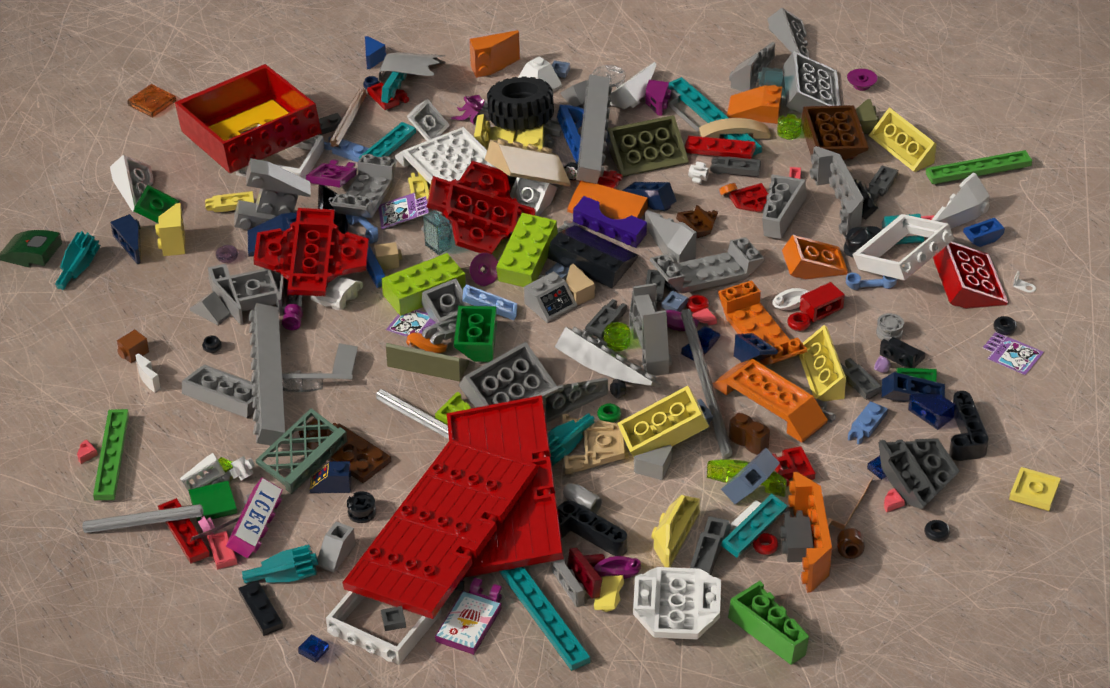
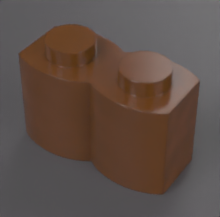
(749, 433)

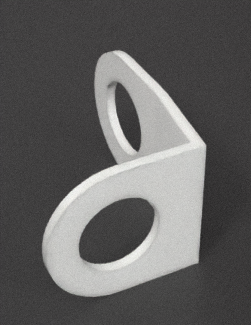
(1021, 285)

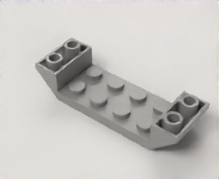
(830, 169)
(368, 188)
(711, 270)

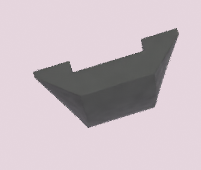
(917, 468)

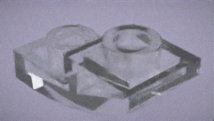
(302, 385)

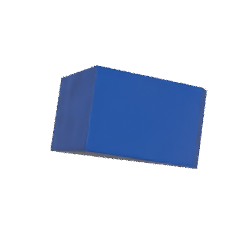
(374, 52)

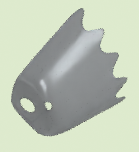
(410, 63)

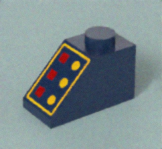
(332, 478)

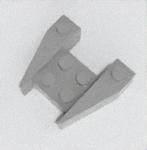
(276, 196)
(246, 289)
(650, 329)

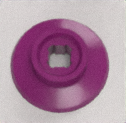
(862, 78)
(489, 275)

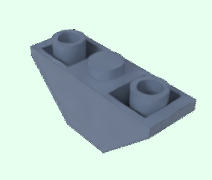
(750, 476)

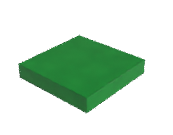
(154, 203)
(215, 499)

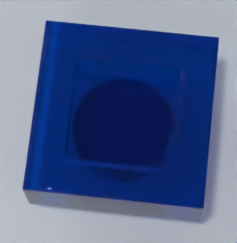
(875, 467)
(313, 648)

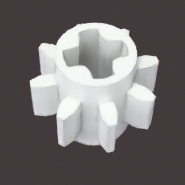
(698, 172)
(242, 468)

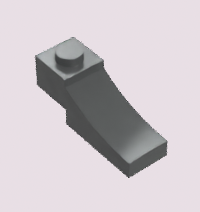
(709, 544)

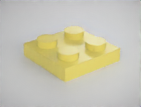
(1034, 488)

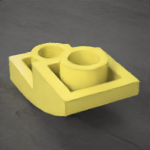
(609, 593)

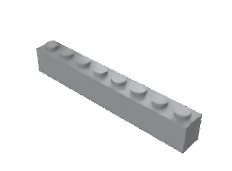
(593, 129)

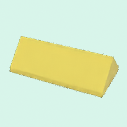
(904, 141)
(823, 367)

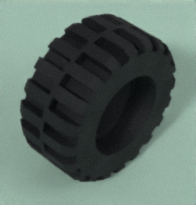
(520, 103)

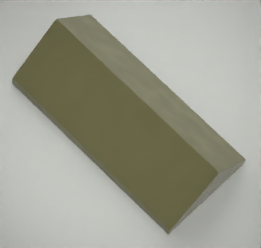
(426, 362)

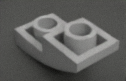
(345, 359)

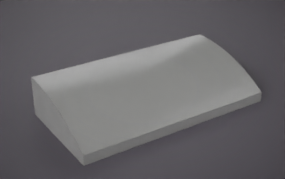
(220, 390)

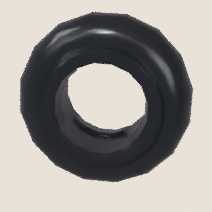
(1005, 330)
(937, 536)

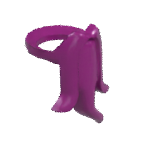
(472, 106)

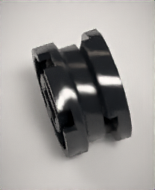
(361, 506)

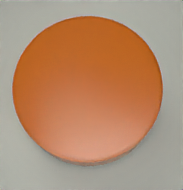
(728, 188)

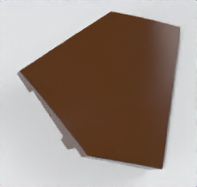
(698, 220)

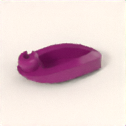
(675, 321)
(618, 566)

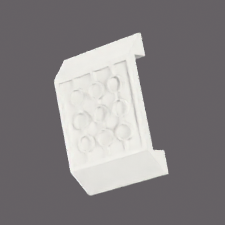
(444, 155)

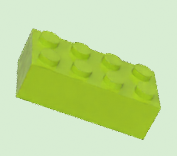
(526, 250)
(405, 287)

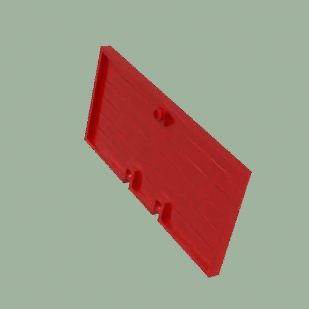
(446, 514)
(532, 527)

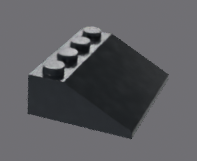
(592, 254)

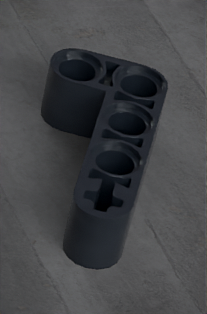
(973, 439)
(592, 528)

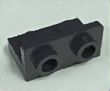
(901, 353)

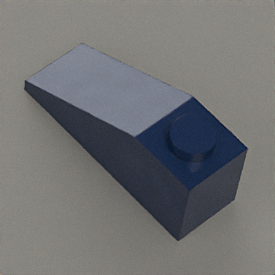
(659, 194)
(127, 234)
(750, 347)
(901, 386)

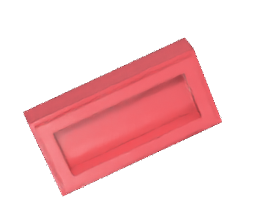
(221, 554)

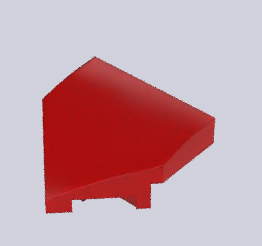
(750, 198)

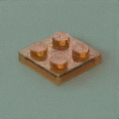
(151, 100)

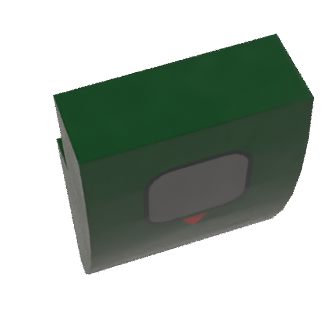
(31, 248)

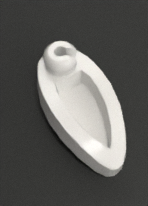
(789, 299)

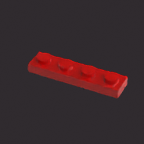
(719, 147)
(183, 532)

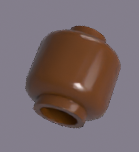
(850, 543)

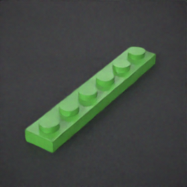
(979, 166)
(111, 455)

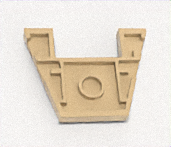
(602, 445)

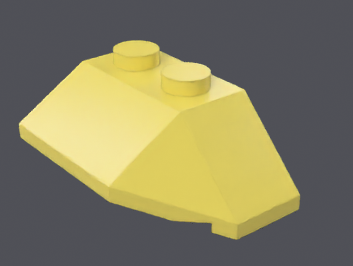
(675, 527)

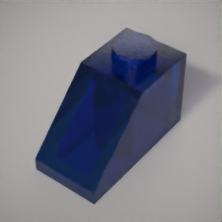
(932, 409)

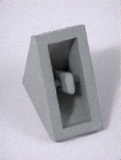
(211, 308)
(654, 463)

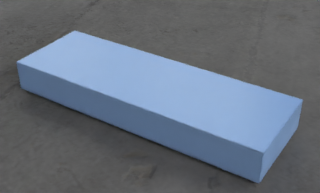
(482, 298)

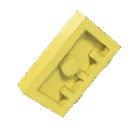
(484, 132)

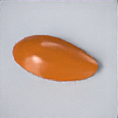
(424, 343)

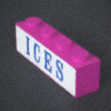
(254, 518)

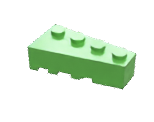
(768, 623)

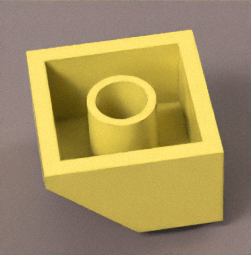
(171, 231)

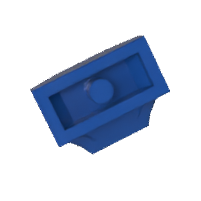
(984, 232)

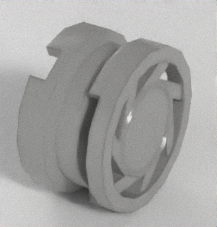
(889, 326)

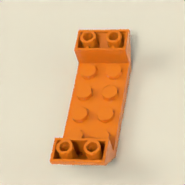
(747, 315)
(776, 395)
(809, 498)

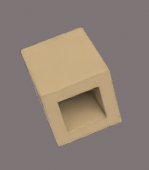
(388, 255)

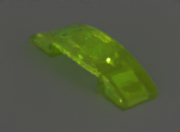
(725, 468)

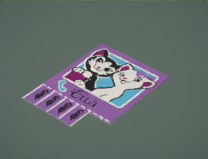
(402, 210)
(410, 323)
(1012, 353)

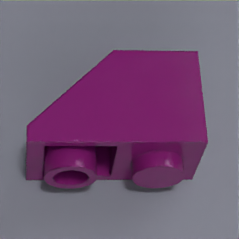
(657, 96)

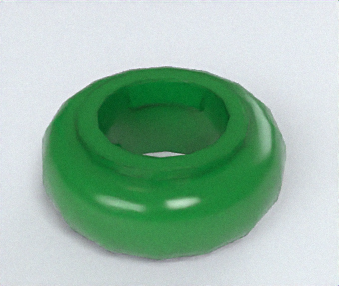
(609, 408)

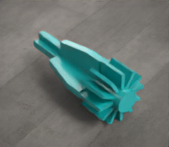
(77, 257)
(567, 436)
(285, 566)

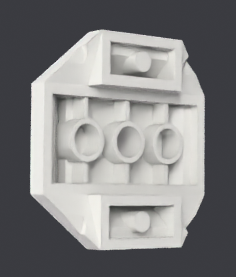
(677, 602)

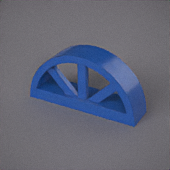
(567, 117)

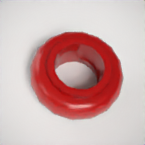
(697, 299)
(799, 326)
(766, 549)

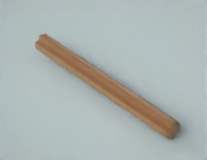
(348, 117)

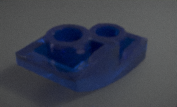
(707, 337)

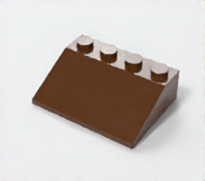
(834, 130)

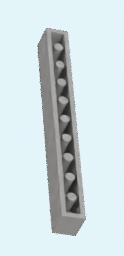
(266, 374)

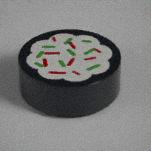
(571, 170)

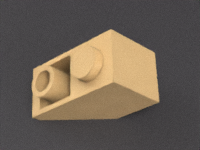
(580, 285)

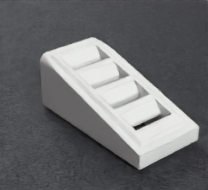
(206, 464)

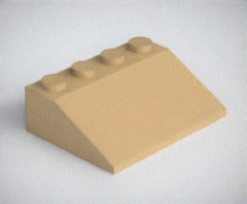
(527, 162)

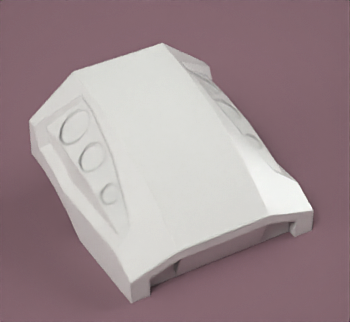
(338, 292)

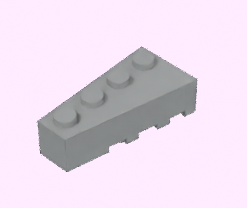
(782, 204)

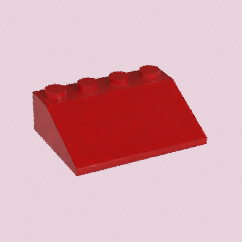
(969, 277)

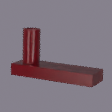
(585, 573)

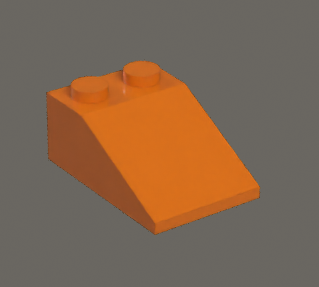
(494, 52)
(757, 104)
(813, 258)

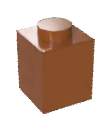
(131, 345)

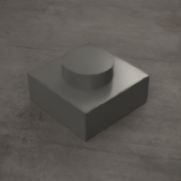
(393, 618)

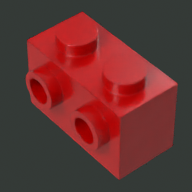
(822, 301)

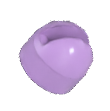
(882, 365)

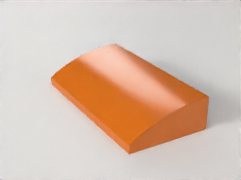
(613, 202)

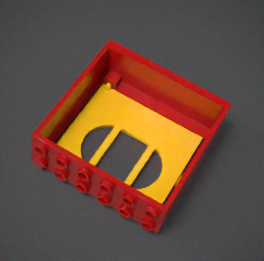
(240, 104)

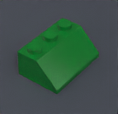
(476, 332)

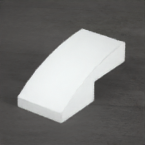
(146, 373)

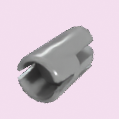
(582, 496)

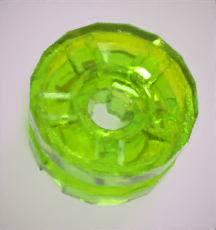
(789, 127)
(617, 336)

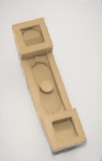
(735, 126)

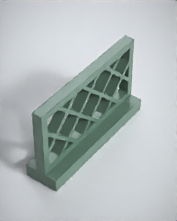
(316, 457)

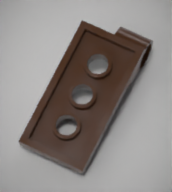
(360, 449)

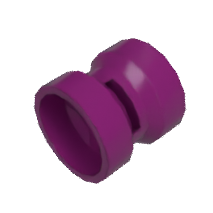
(292, 317)

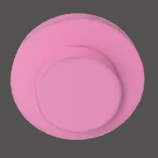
(206, 524)

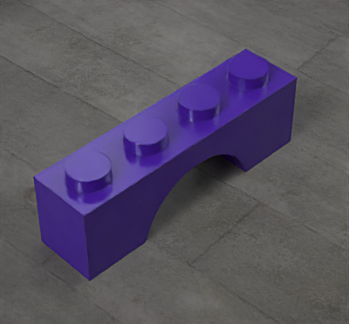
(626, 230)

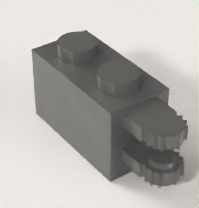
(796, 535)

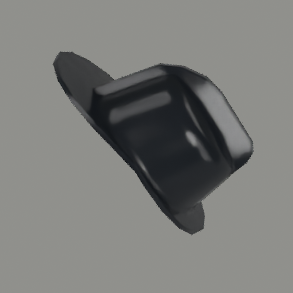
(858, 237)

